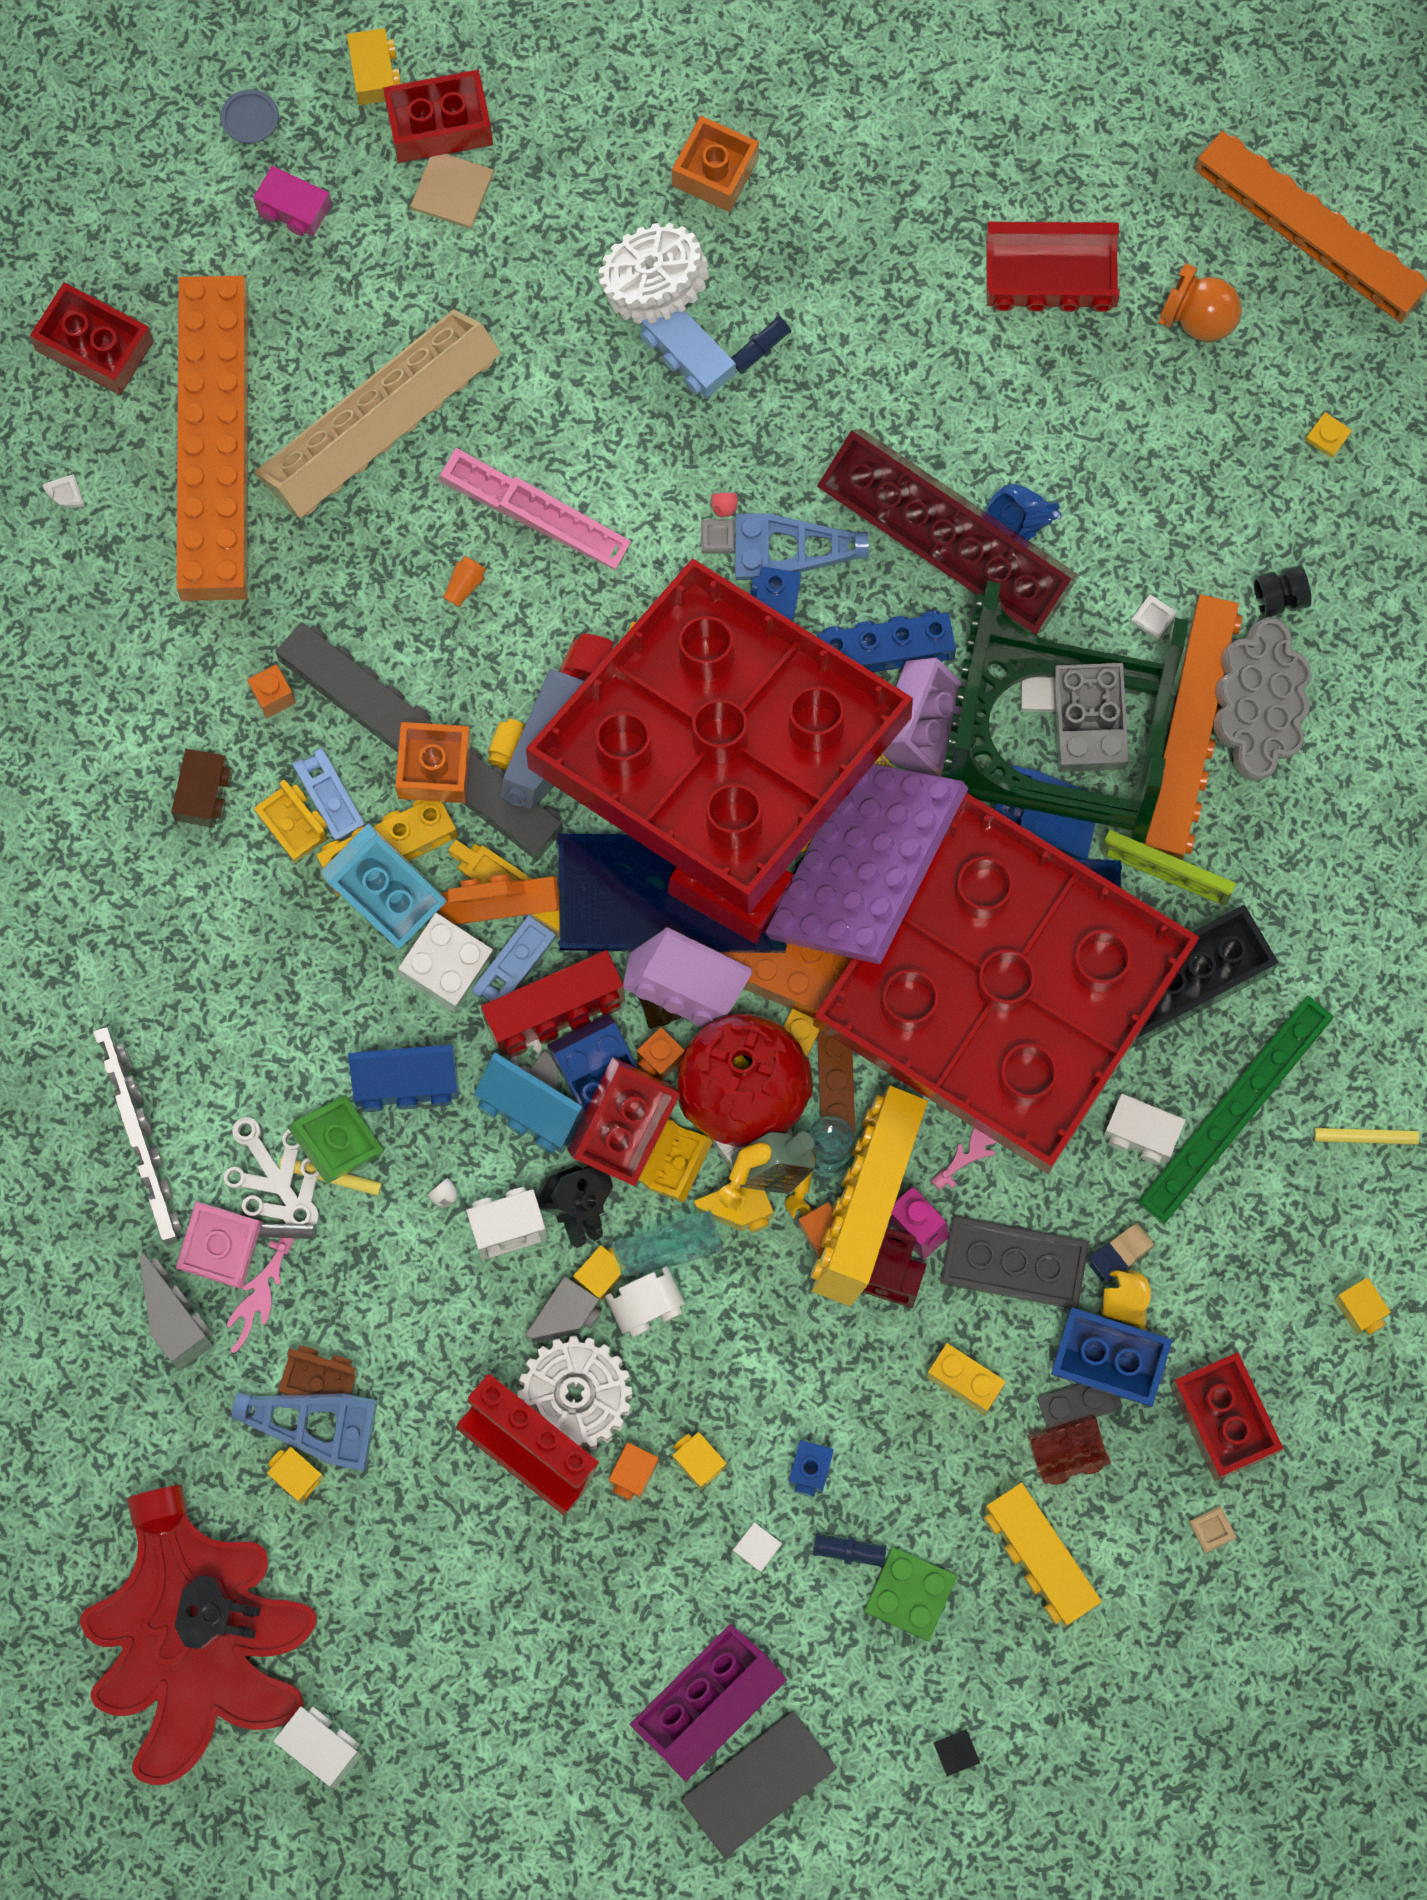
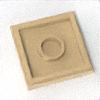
(452, 190)

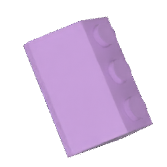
(925, 738)
(685, 977)

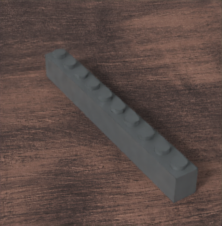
(382, 711)

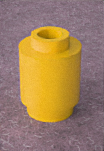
(504, 743)

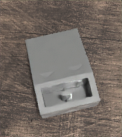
(1090, 717)
(171, 1326)

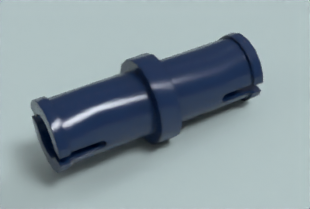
(760, 344)
(850, 1550)

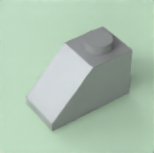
(565, 1313)

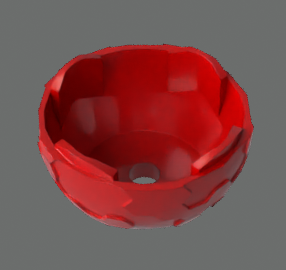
(747, 1103)

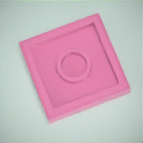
(219, 1245)

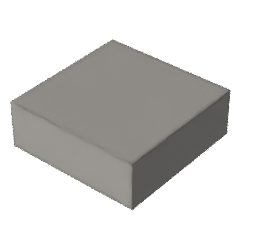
(717, 536)

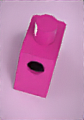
(918, 1218)

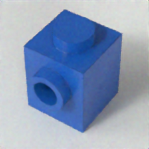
(810, 1468)

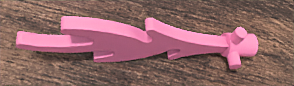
(976, 1151)
(261, 1298)

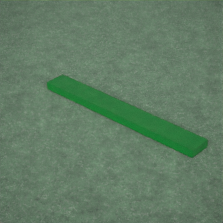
(1235, 1110)

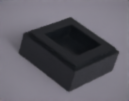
(956, 1752)

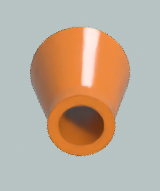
(464, 580)

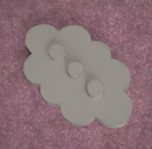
(1262, 699)

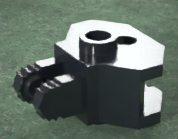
(574, 1198)
(213, 1615)

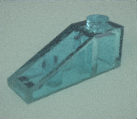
(668, 1245)

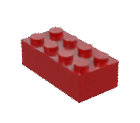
(554, 1004)

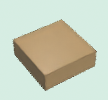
(1212, 1529)

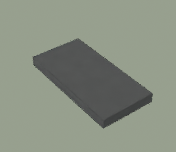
(1015, 1262)
(758, 1784)

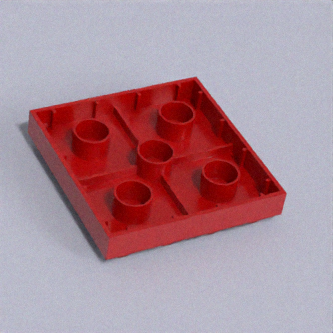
(719, 734)
(1009, 985)

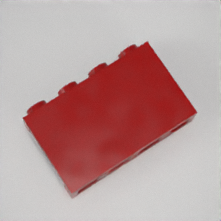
(1052, 265)
(527, 1445)

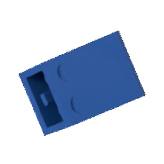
(1063, 833)
(586, 1055)

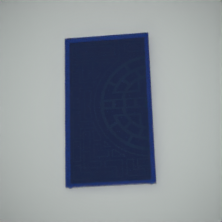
(619, 899)

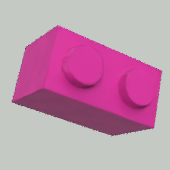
(292, 202)

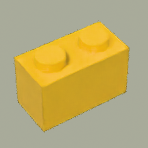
(372, 65)
(965, 1379)

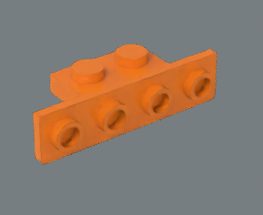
(499, 899)

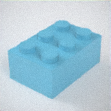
(383, 886)

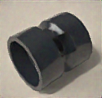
(1283, 591)

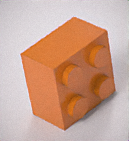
(715, 163)
(433, 762)

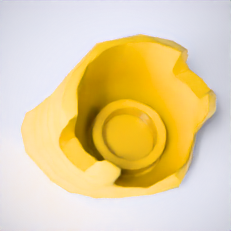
(1129, 1301)

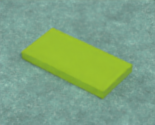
(1167, 868)

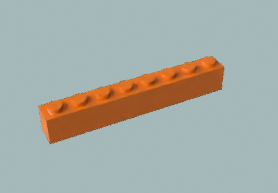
(1312, 226)
(1191, 727)

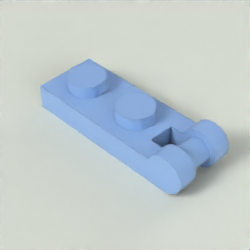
(329, 795)
(515, 959)

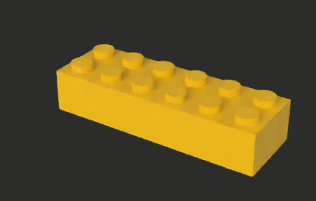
(868, 1195)

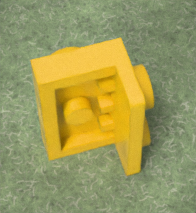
(291, 821)
(675, 1162)

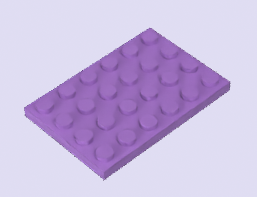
(867, 864)

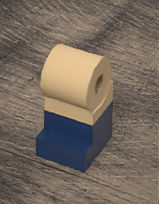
(1120, 1253)

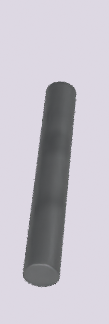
(288, 1231)

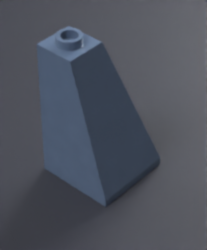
(519, 783)

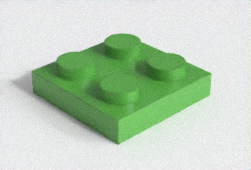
(336, 1139)
(910, 1594)

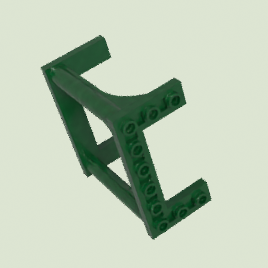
(1003, 643)

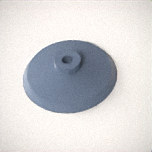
(249, 116)

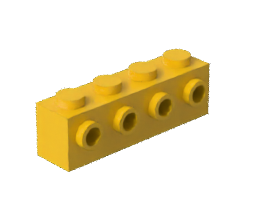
(410, 832)
(1042, 1556)

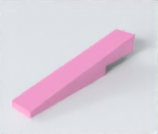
(532, 508)

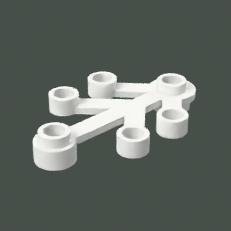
(278, 1180)

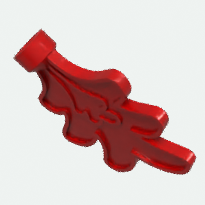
(187, 1681)

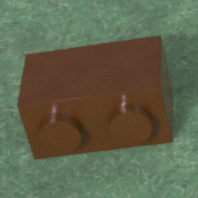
(201, 788)

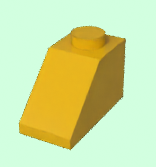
(752, 1215)

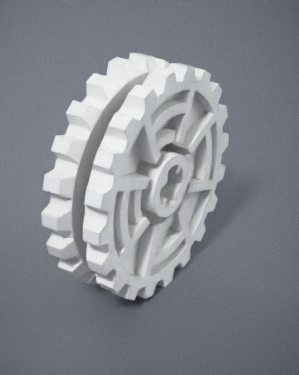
(654, 273)
(583, 1367)

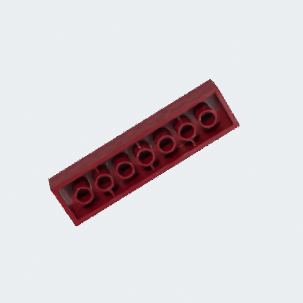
(947, 529)

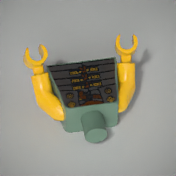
(775, 1165)

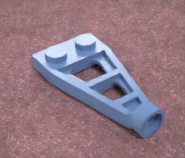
(753, 536)
(352, 1429)

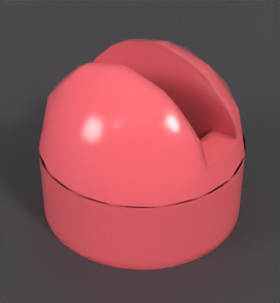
(724, 504)

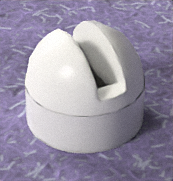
(443, 1194)

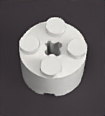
(646, 1301)

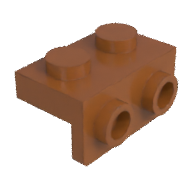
(312, 1374)

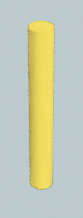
(1366, 1136)
(348, 1180)

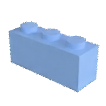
(690, 351)

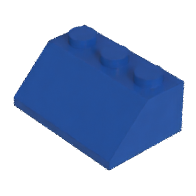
(404, 1077)
(1111, 1357)

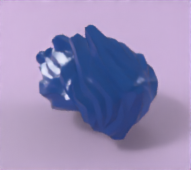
(1022, 510)

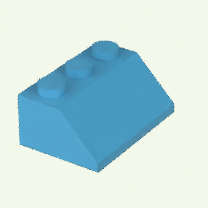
(528, 1105)

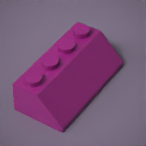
(708, 1702)

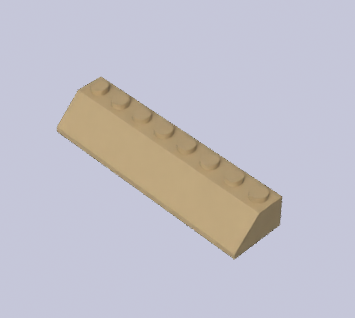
(378, 413)

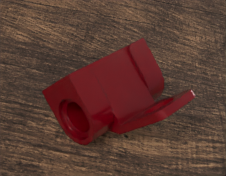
(895, 1273)

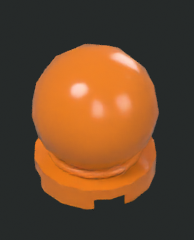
(1203, 306)

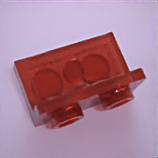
(1068, 1450)

